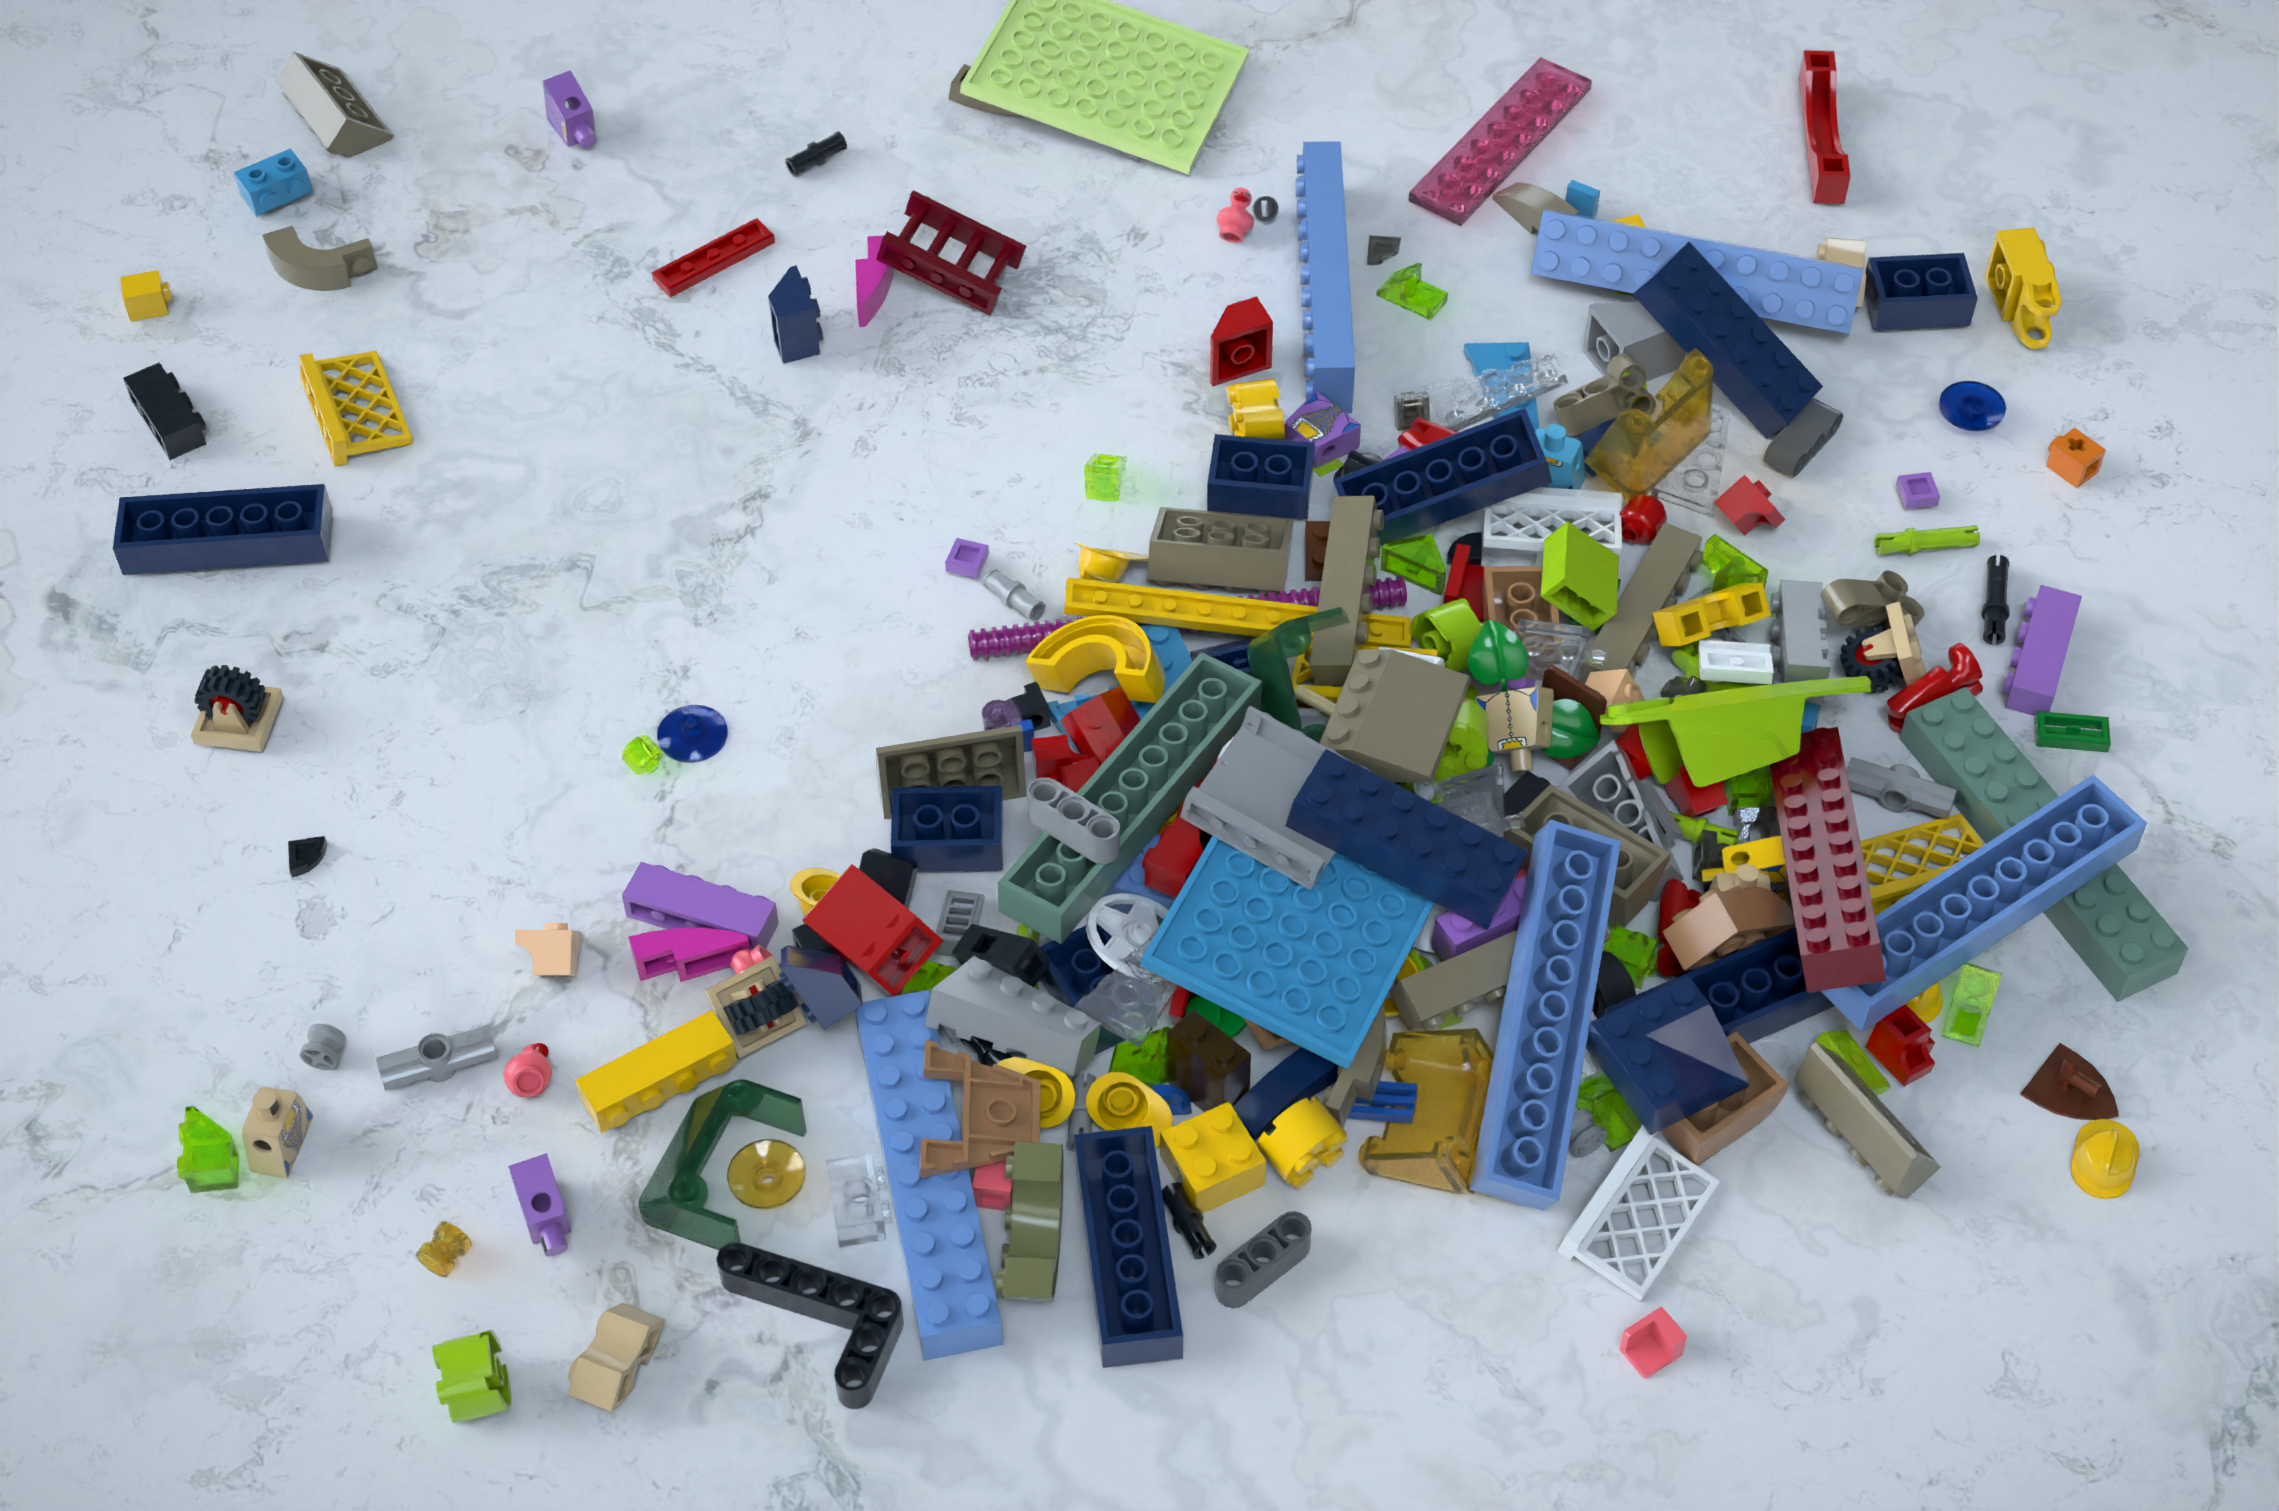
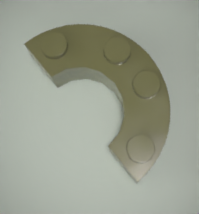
(1034, 1223)

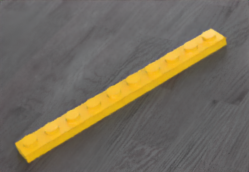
(1209, 611)

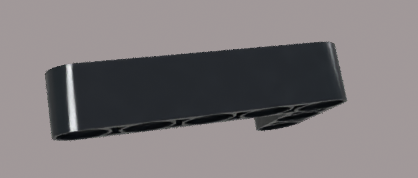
(823, 1306)

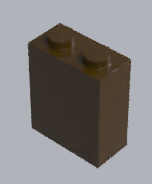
(1206, 1063)

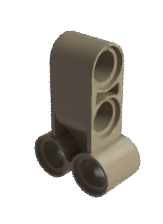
(1605, 397)
(1864, 601)

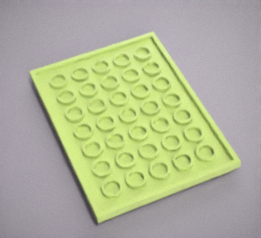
(1108, 76)

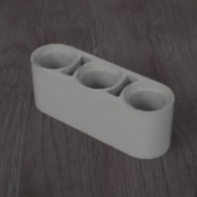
(1073, 820)

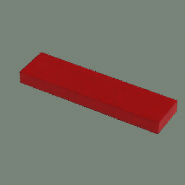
(713, 257)

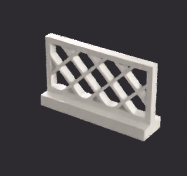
(1554, 507)
(1606, 1202)

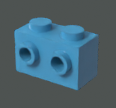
(273, 182)

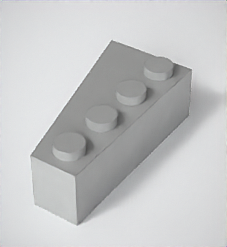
(1799, 634)
(1613, 789)
(1013, 1016)

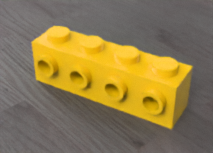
(656, 1071)

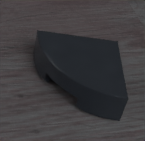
(1473, 540)
(305, 854)

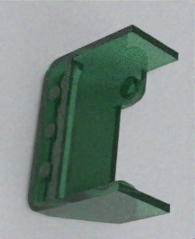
(1268, 663)
(677, 1192)

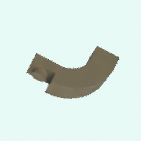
(315, 267)

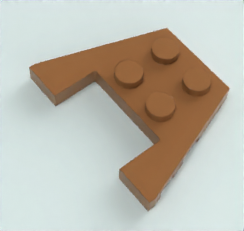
(996, 1113)

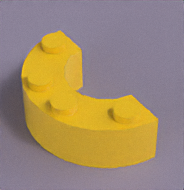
(1098, 645)

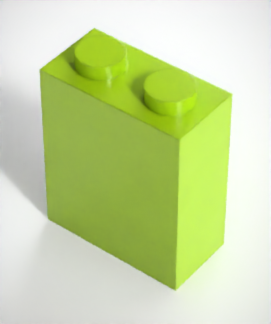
(1580, 576)

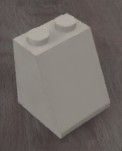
(1632, 331)

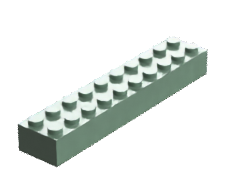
(1137, 785)
(1997, 788)

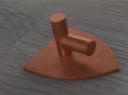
(2071, 1087)

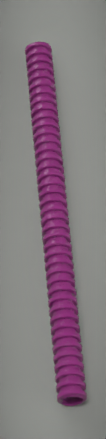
(1028, 637)

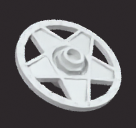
(1127, 930)

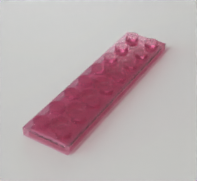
(1499, 141)

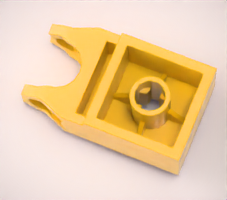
(2023, 284)

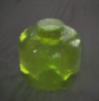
(642, 755)

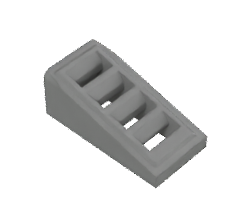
(944, 926)

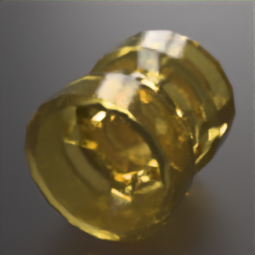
(444, 1248)

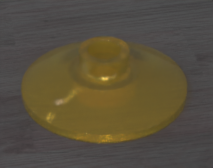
(766, 1160)

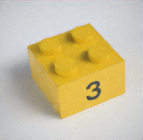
(1213, 1158)

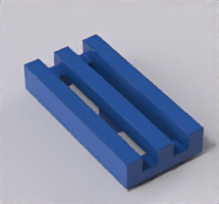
(1392, 1095)

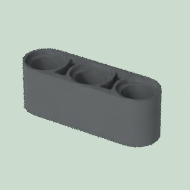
(1803, 437)
(1258, 1275)

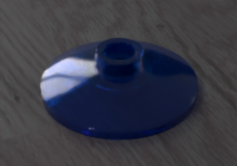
(1972, 406)
(692, 733)

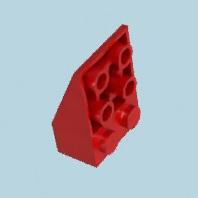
(872, 931)

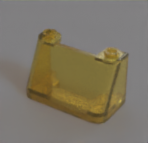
(1642, 452)
(1452, 1085)

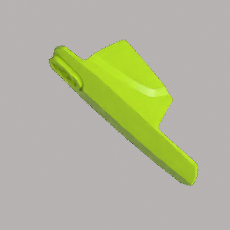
(1726, 729)

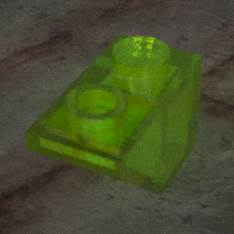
(208, 1155)

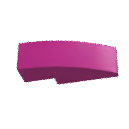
(872, 282)
(685, 950)

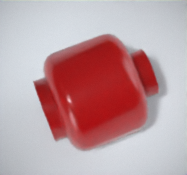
(1642, 519)

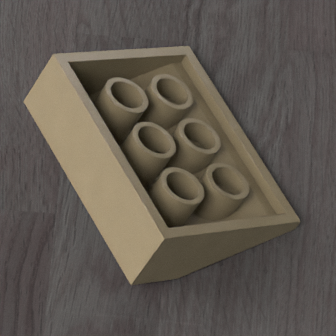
(1220, 550)
(1396, 714)
(958, 760)

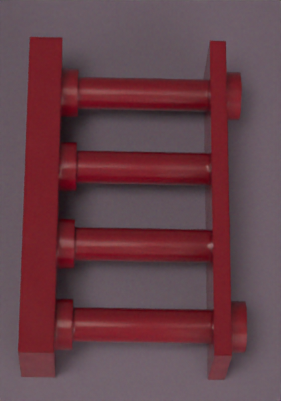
(941, 274)

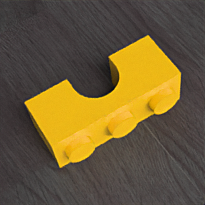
(1717, 610)

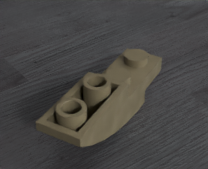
(1363, 1074)

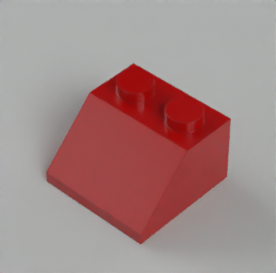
(1241, 342)
(1101, 723)

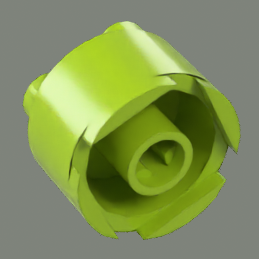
(1449, 630)
(1467, 743)
(472, 1376)

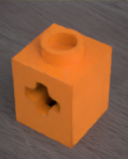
(2075, 457)

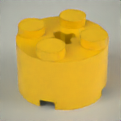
(1256, 410)
(1303, 1141)

